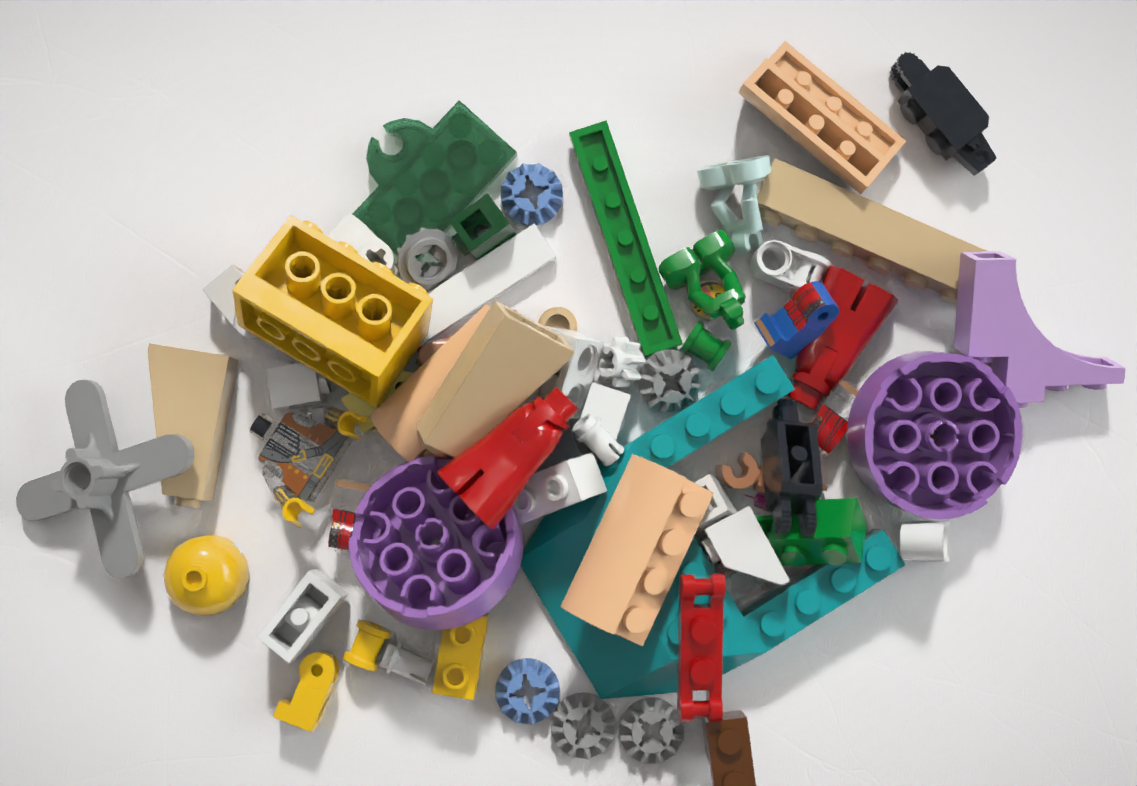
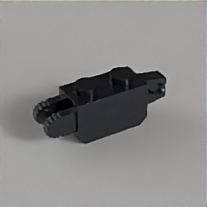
(943, 112)
(791, 469)

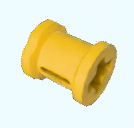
(367, 645)

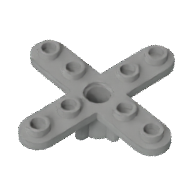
(102, 476)

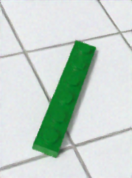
(625, 238)

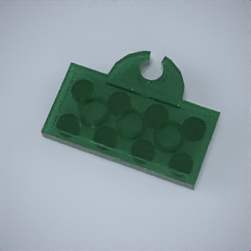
(432, 175)

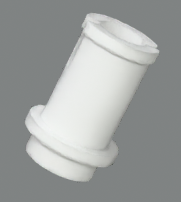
(597, 439)
(406, 663)

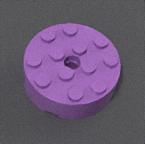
(974, 440)
(434, 583)

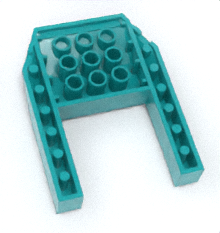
(628, 669)

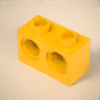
(460, 659)

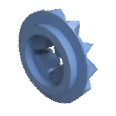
(522, 209)
(540, 676)

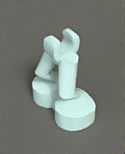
(726, 176)

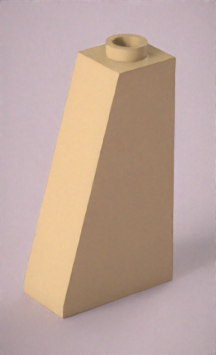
(490, 379)
(192, 400)

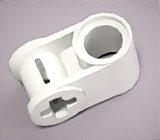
(364, 241)
(794, 269)
(924, 541)

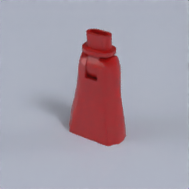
(835, 351)
(502, 462)

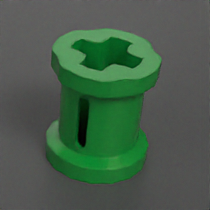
(706, 346)

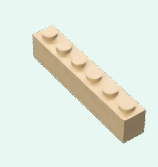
(862, 229)

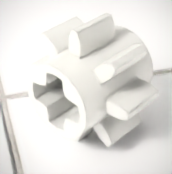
(621, 362)

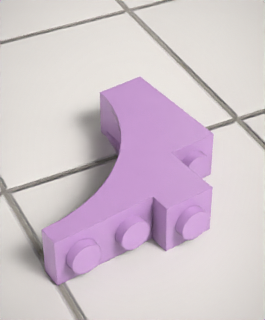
(998, 330)

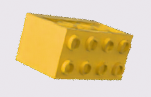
(333, 310)

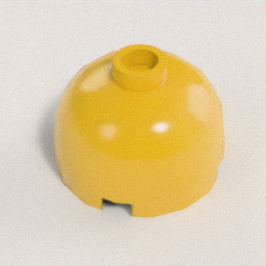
(206, 575)

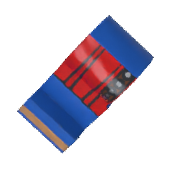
(799, 320)

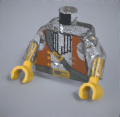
(303, 453)

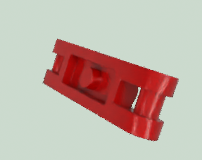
(700, 647)

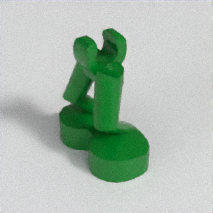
(707, 255)

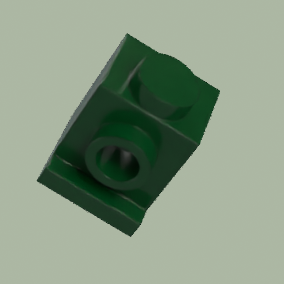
(476, 217)

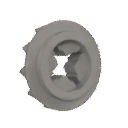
(432, 273)
(652, 385)
(575, 707)
(651, 711)

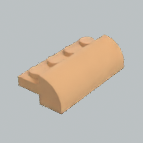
(821, 117)
(404, 407)
(637, 550)

